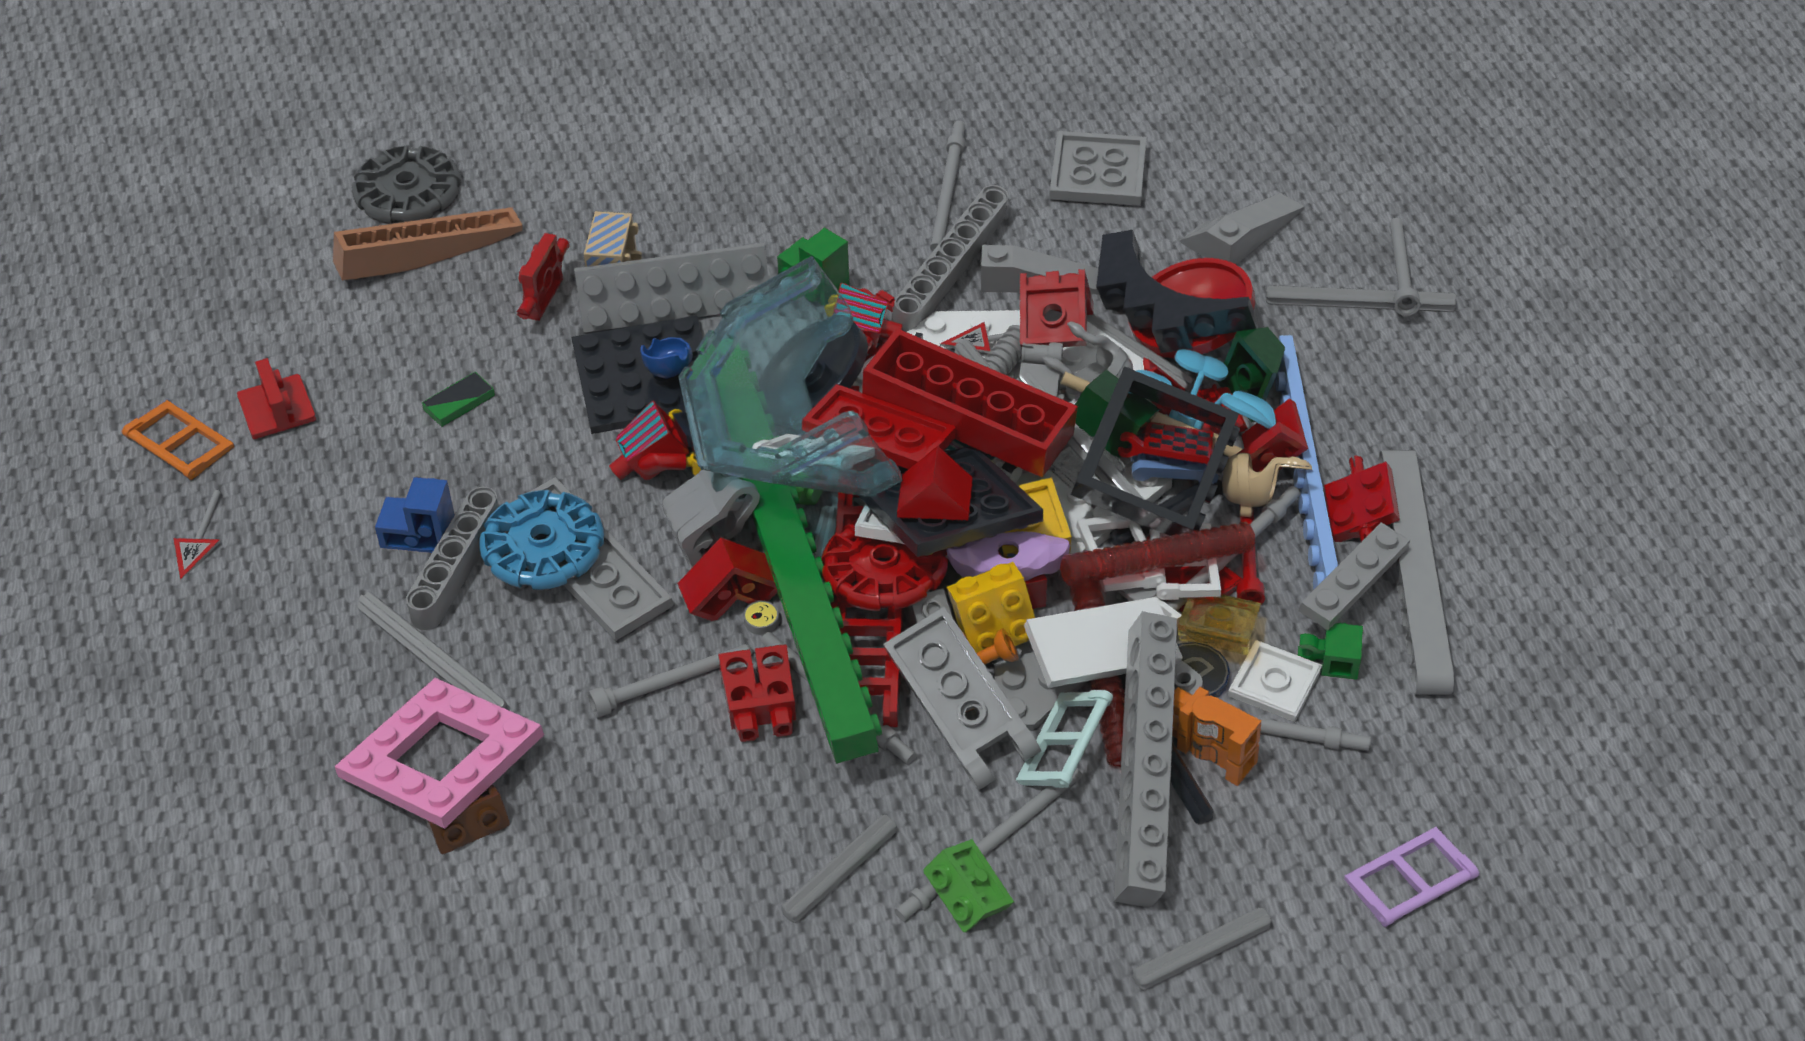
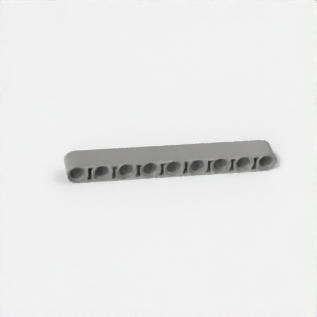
(1418, 581)

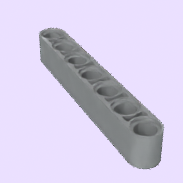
(950, 258)

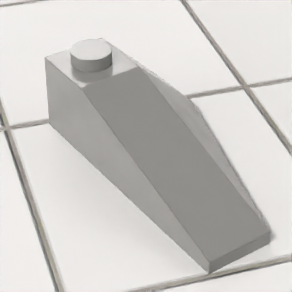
(1243, 230)
(1004, 263)

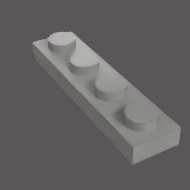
(1354, 576)

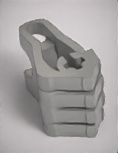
(707, 511)

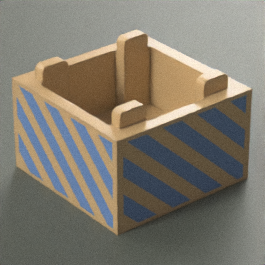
(611, 239)

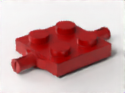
(541, 276)
(1361, 501)

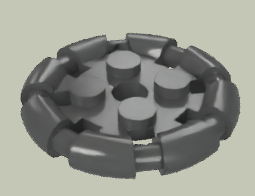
(380, 187)

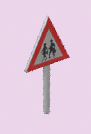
(976, 335)
(193, 551)

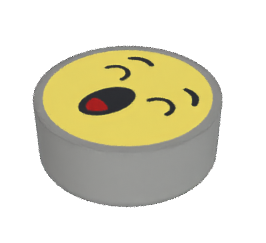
(761, 617)

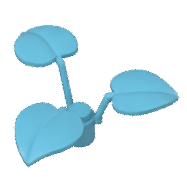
(1240, 402)

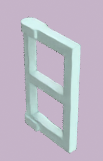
(1062, 779)

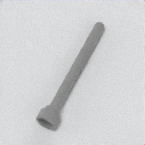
(1406, 298)
(606, 699)

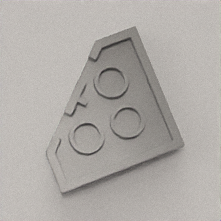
(1027, 688)

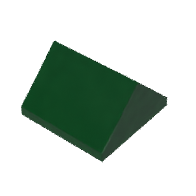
(1133, 417)

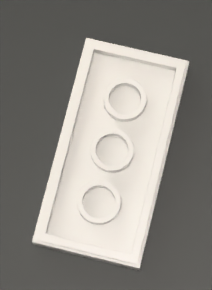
(1086, 641)

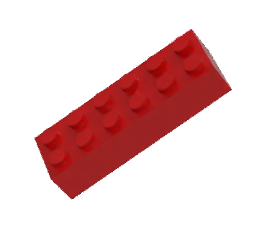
(983, 404)

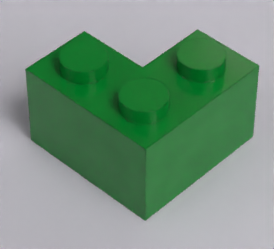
(828, 251)

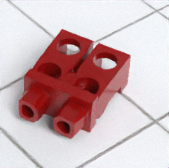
(762, 702)

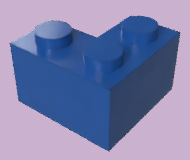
(418, 519)

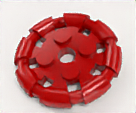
(879, 582)

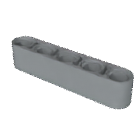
(450, 560)

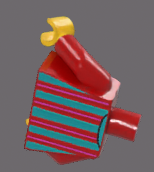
(869, 314)
(652, 445)

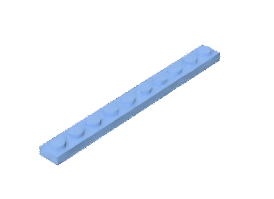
(1312, 499)

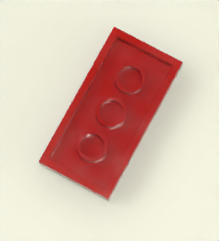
(896, 430)

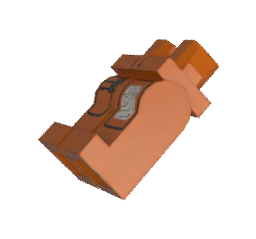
(1216, 732)

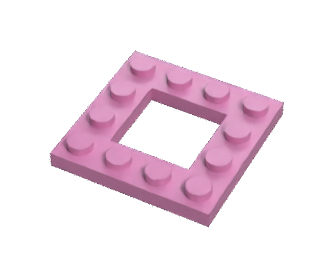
(375, 763)

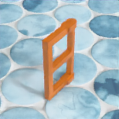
(135, 427)

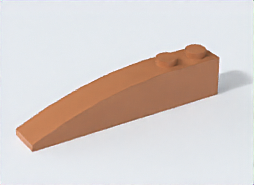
(418, 242)

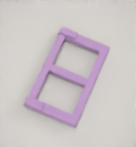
(1386, 917)

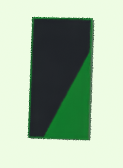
(458, 399)

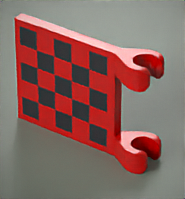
(1170, 442)

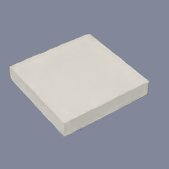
(1275, 680)

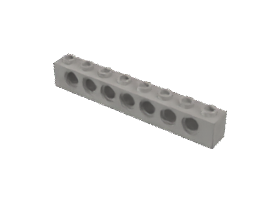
(1146, 761)

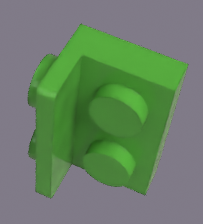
(967, 884)

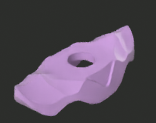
(1036, 554)

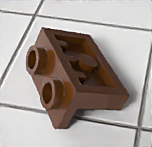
(475, 822)

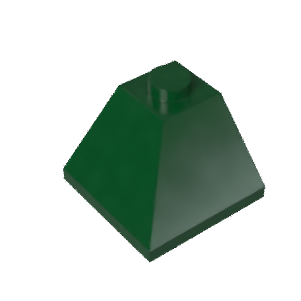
(1253, 362)

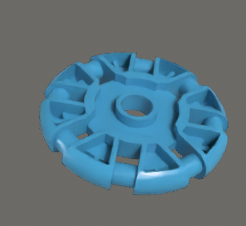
(530, 517)

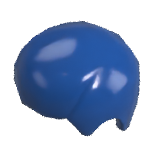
(666, 357)

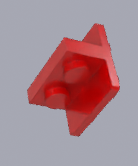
(275, 403)

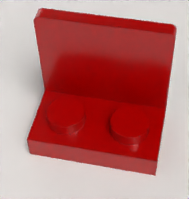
(1282, 440)

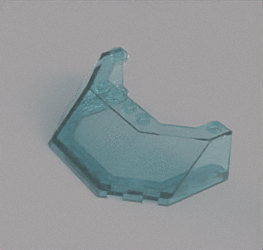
(754, 389)

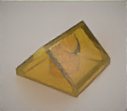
(1220, 622)

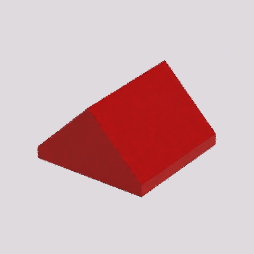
(935, 489)

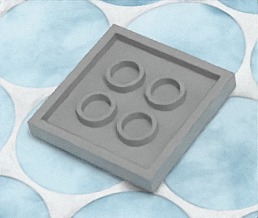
(1098, 168)

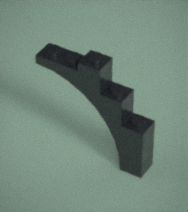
(1148, 304)

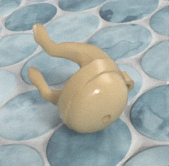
(1253, 488)

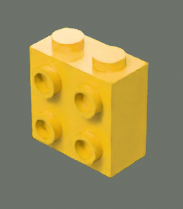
(991, 603)

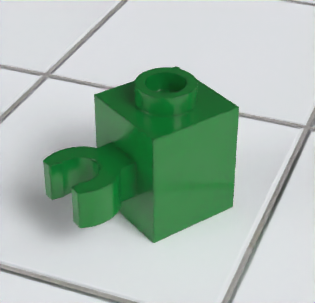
(1338, 650)

